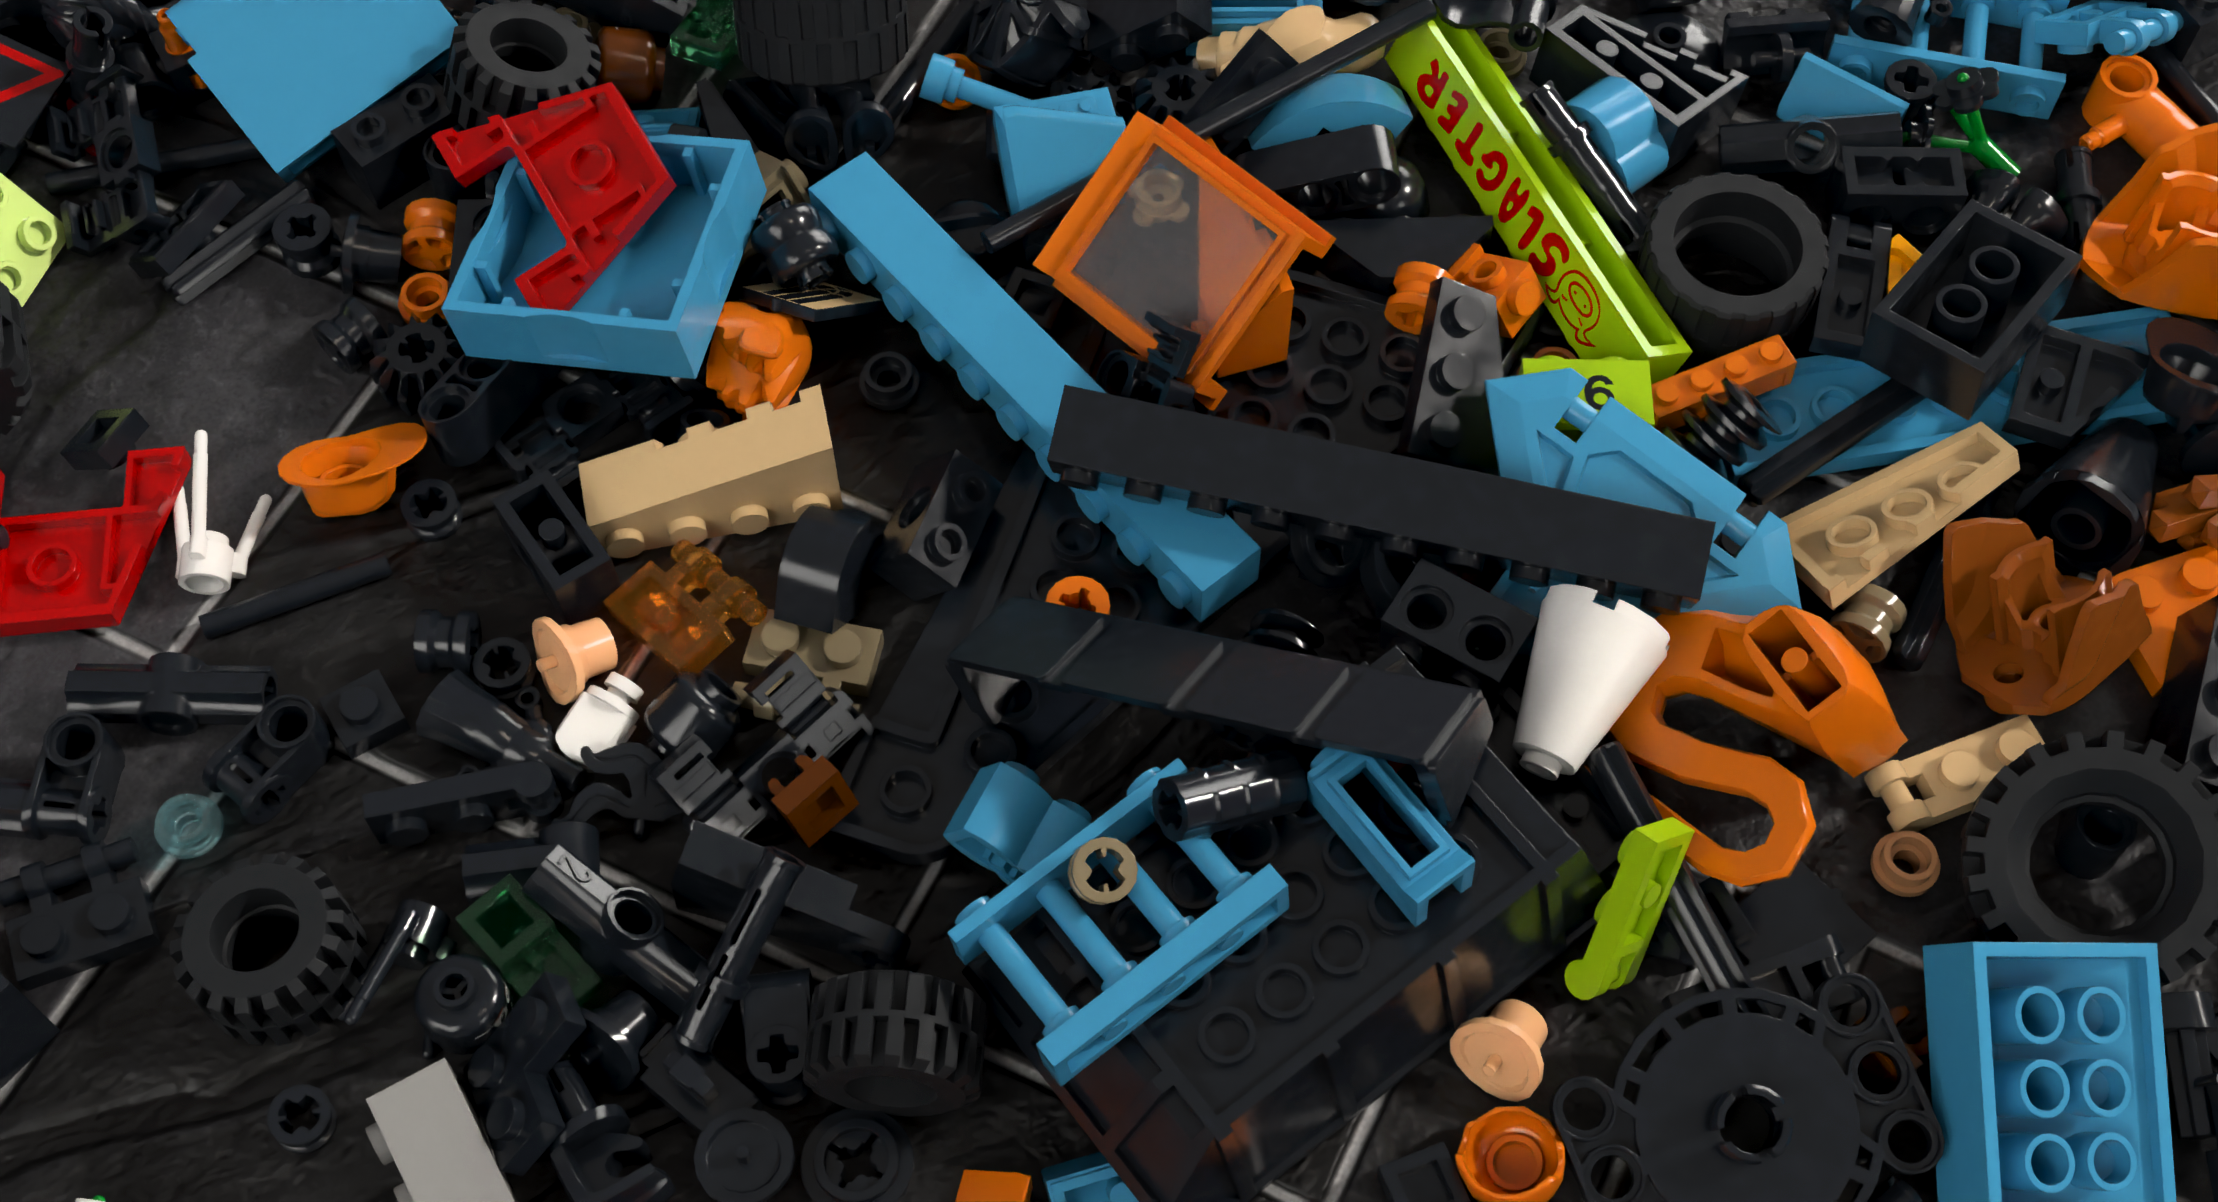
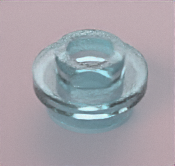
(177, 814)

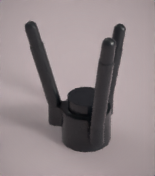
(408, 941)

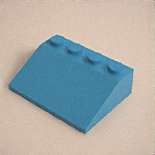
(2049, 1072)

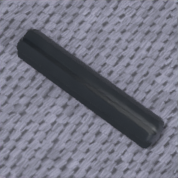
(232, 245)

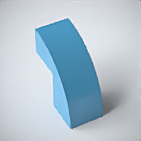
(1333, 104)

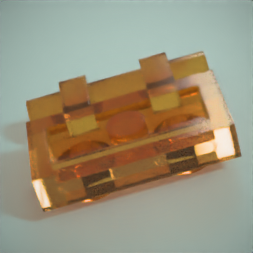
(671, 621)

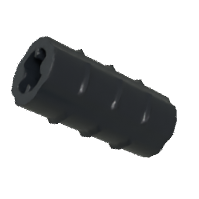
(1229, 795)

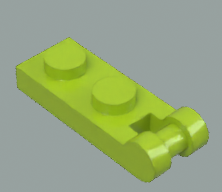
(1630, 908)

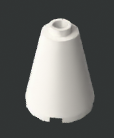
(1582, 677)

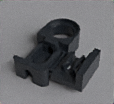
(1153, 377)

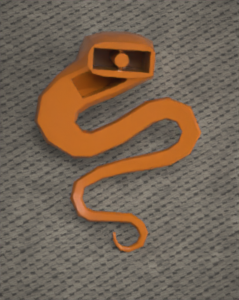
(1784, 675)

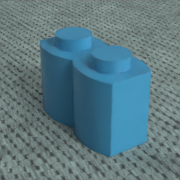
(1012, 821)

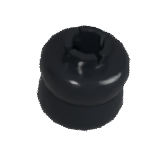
(794, 245)

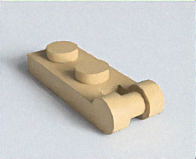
(1949, 775)

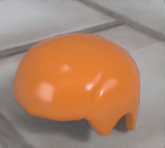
(1511, 1156)

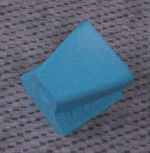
(1053, 143)

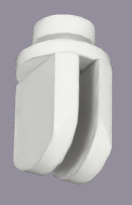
(600, 718)

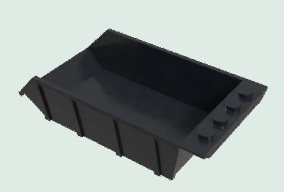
(1333, 991)

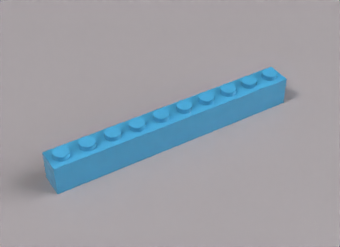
(1018, 373)

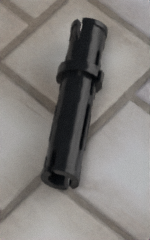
(1586, 162)
(726, 972)

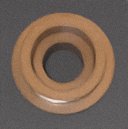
(1915, 850)

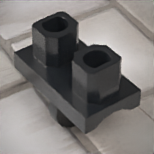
(1771, 42)

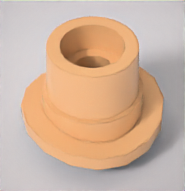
(572, 655)
(1502, 1050)

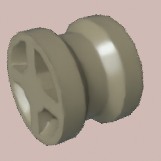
(1869, 620)

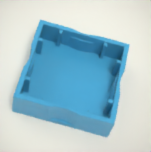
(652, 301)

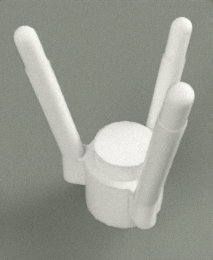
(205, 557)

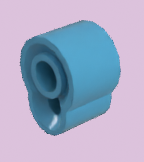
(1623, 129)

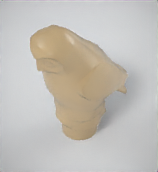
(1298, 31)

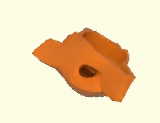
(757, 356)

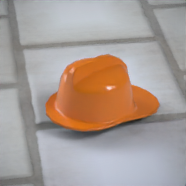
(352, 471)

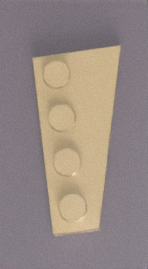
(1883, 517)

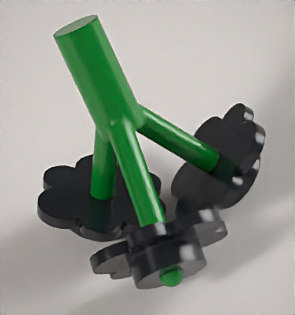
(1960, 98)

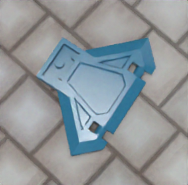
(1636, 465)

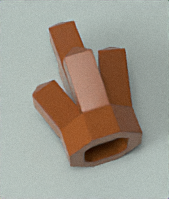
(2187, 513)

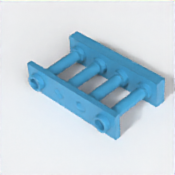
(2022, 88)
(1129, 989)

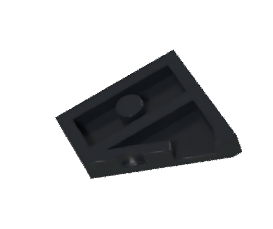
(2068, 385)

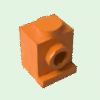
(1508, 279)

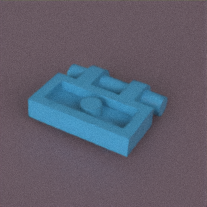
(2119, 25)

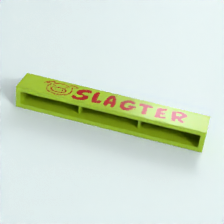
(1534, 199)

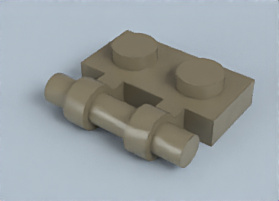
(838, 659)

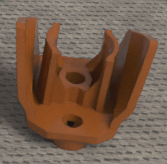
(2029, 620)

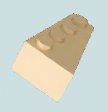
(714, 480)

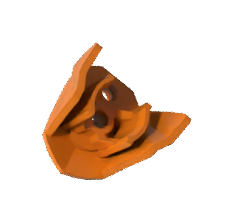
(2162, 230)

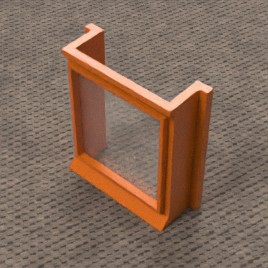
(1180, 236)

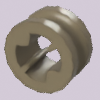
(1124, 870)

